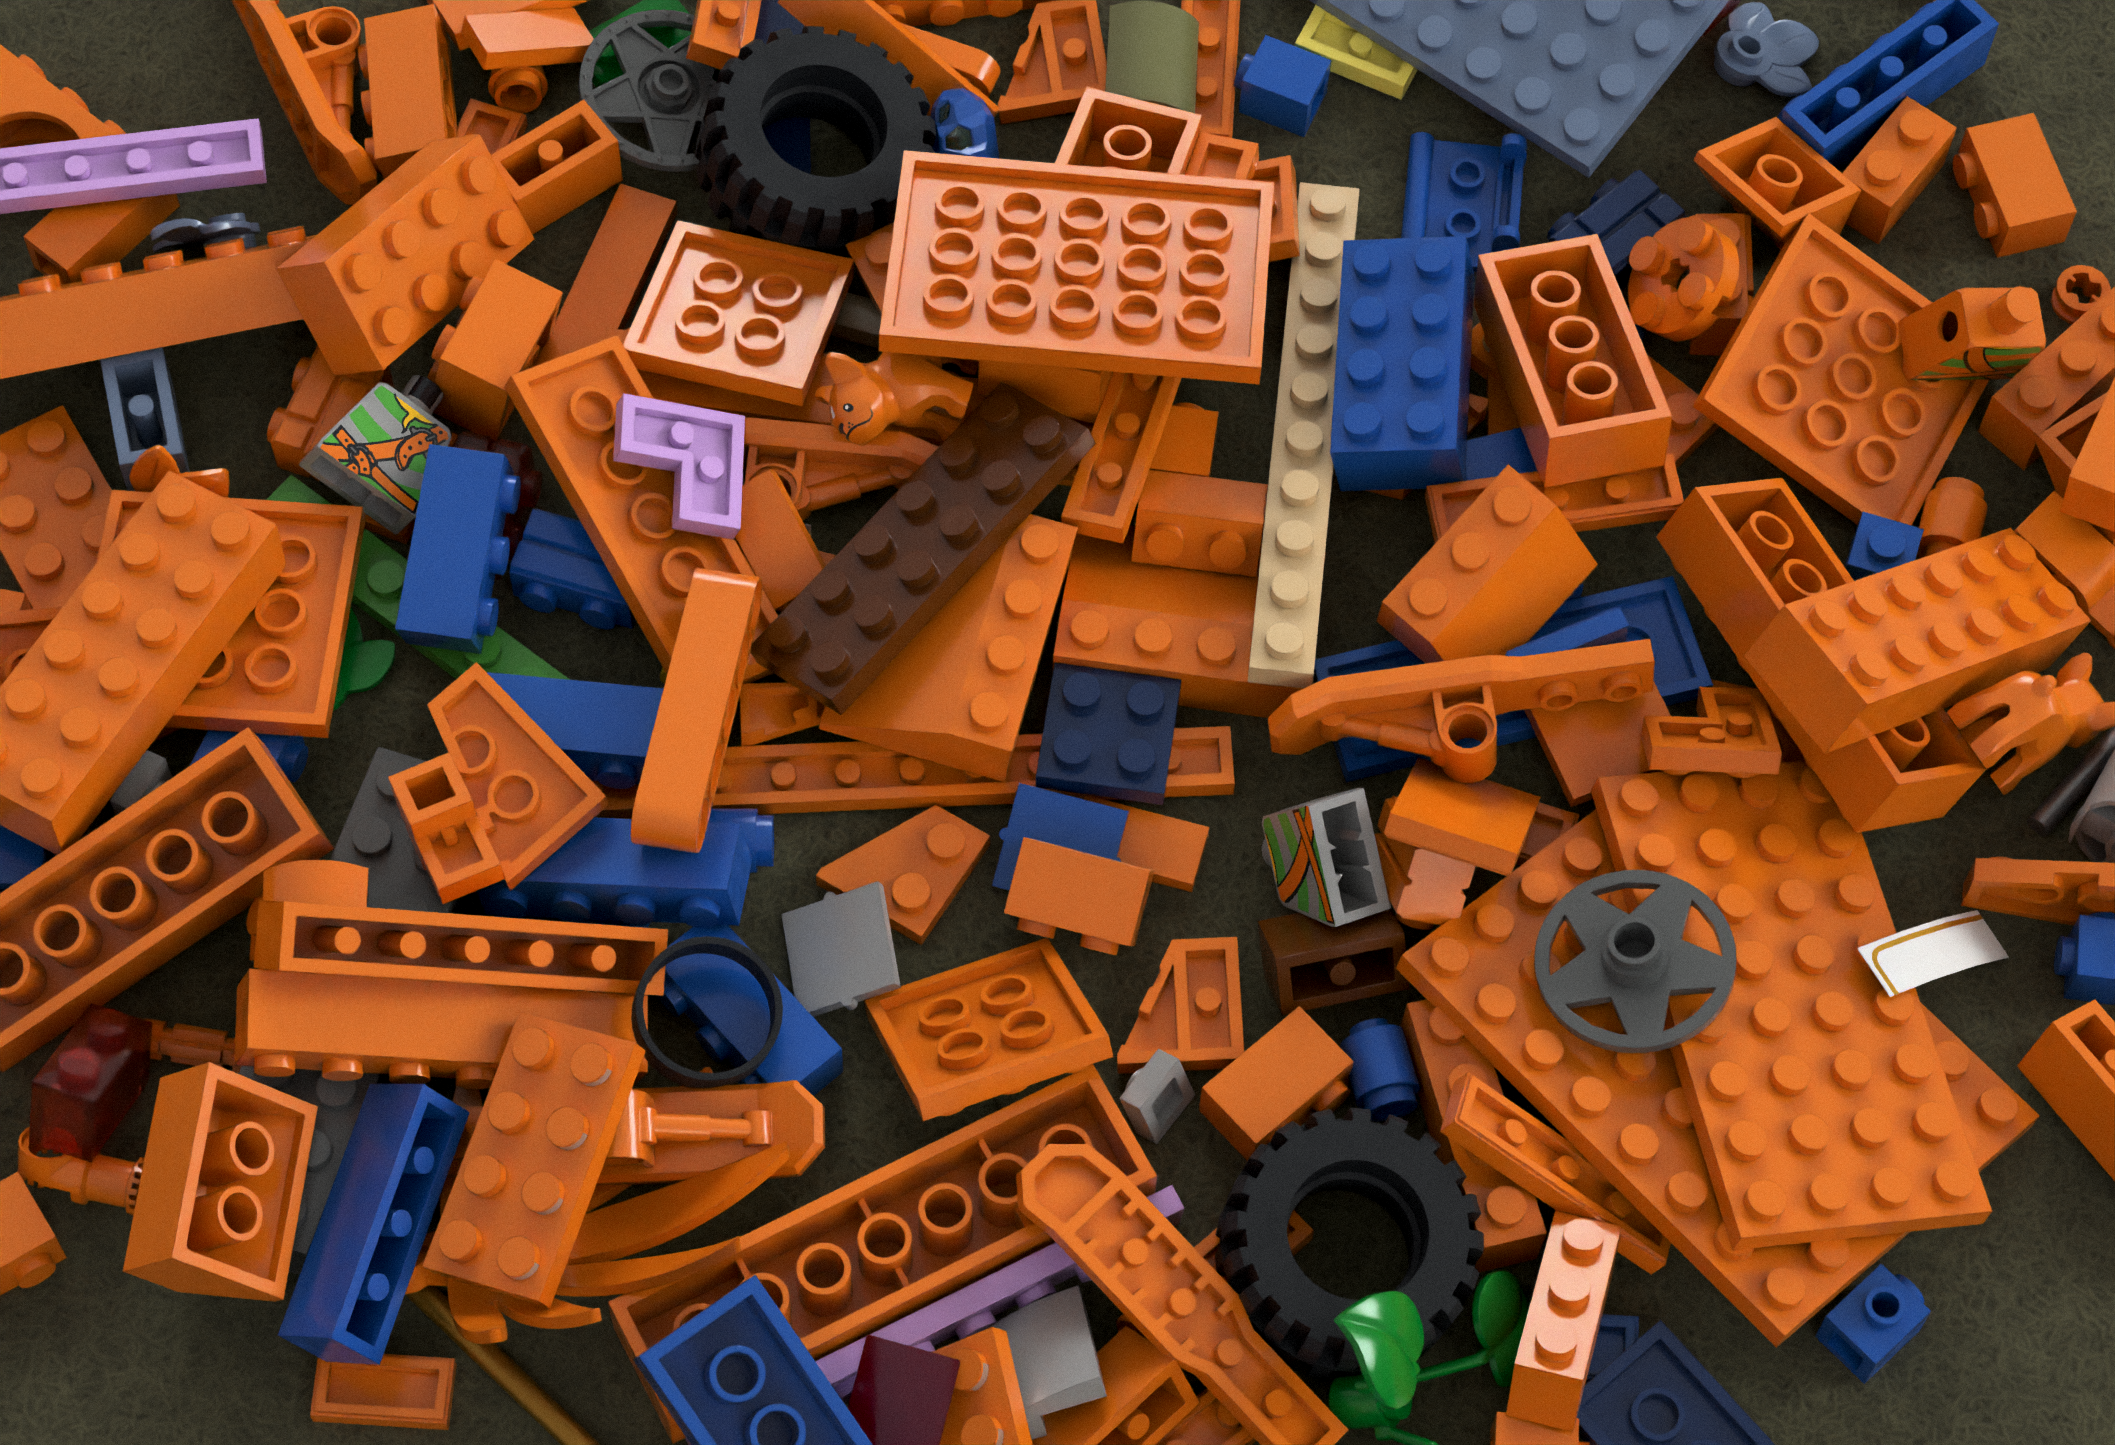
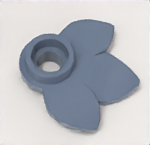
(1765, 51)
(190, 232)

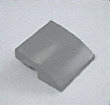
(1053, 1356)

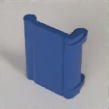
(1465, 192)

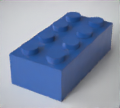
(1403, 363)
(746, 1378)

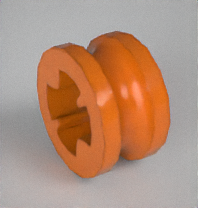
(2067, 304)

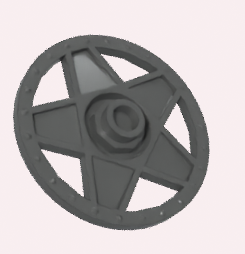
(655, 89)
(1635, 961)

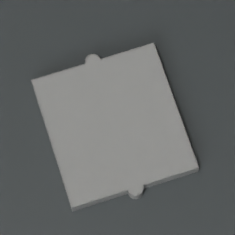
(841, 949)

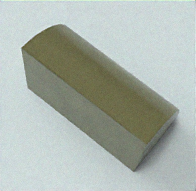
(1153, 54)

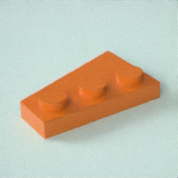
(517, 776)

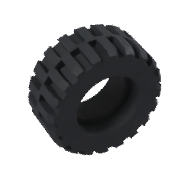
(821, 80)
(1358, 1159)

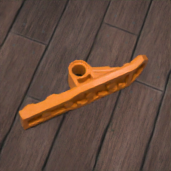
(312, 73)
(823, 466)
(1440, 702)
(691, 1131)
(1169, 1292)

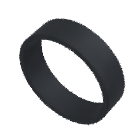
(737, 953)

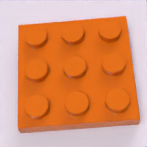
(739, 312)
(987, 1029)

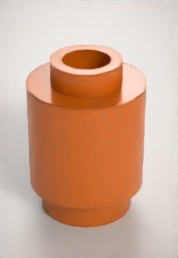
(1952, 515)

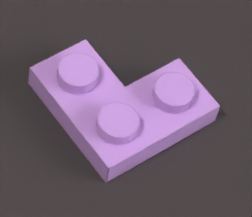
(698, 446)

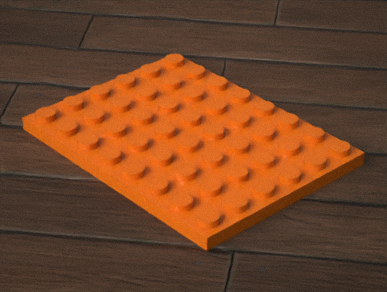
(1631, 1107)

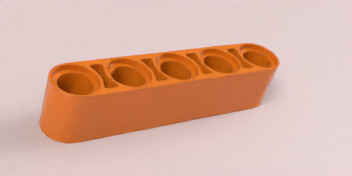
(696, 711)

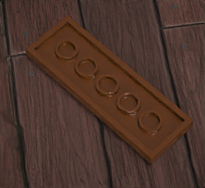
(921, 547)

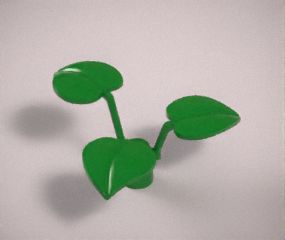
(1390, 1339)

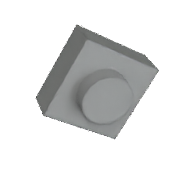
(145, 777)
(1157, 1096)

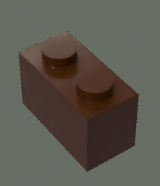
(1329, 965)

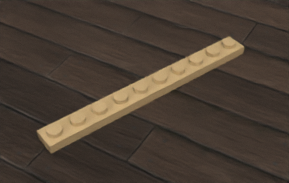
(1300, 454)

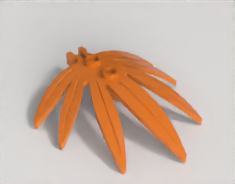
(607, 1236)

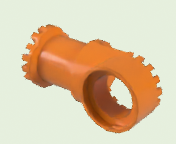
(102, 1180)

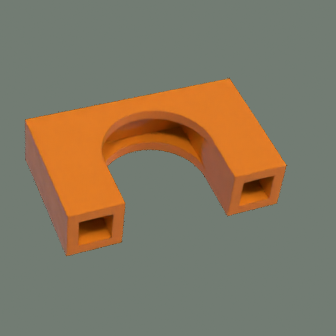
(78, 234)

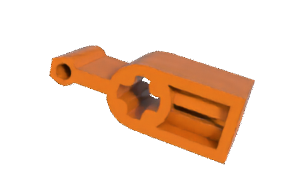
(2076, 558)

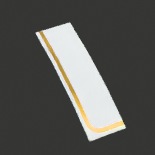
(1931, 951)

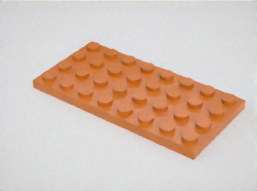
(1811, 1081)

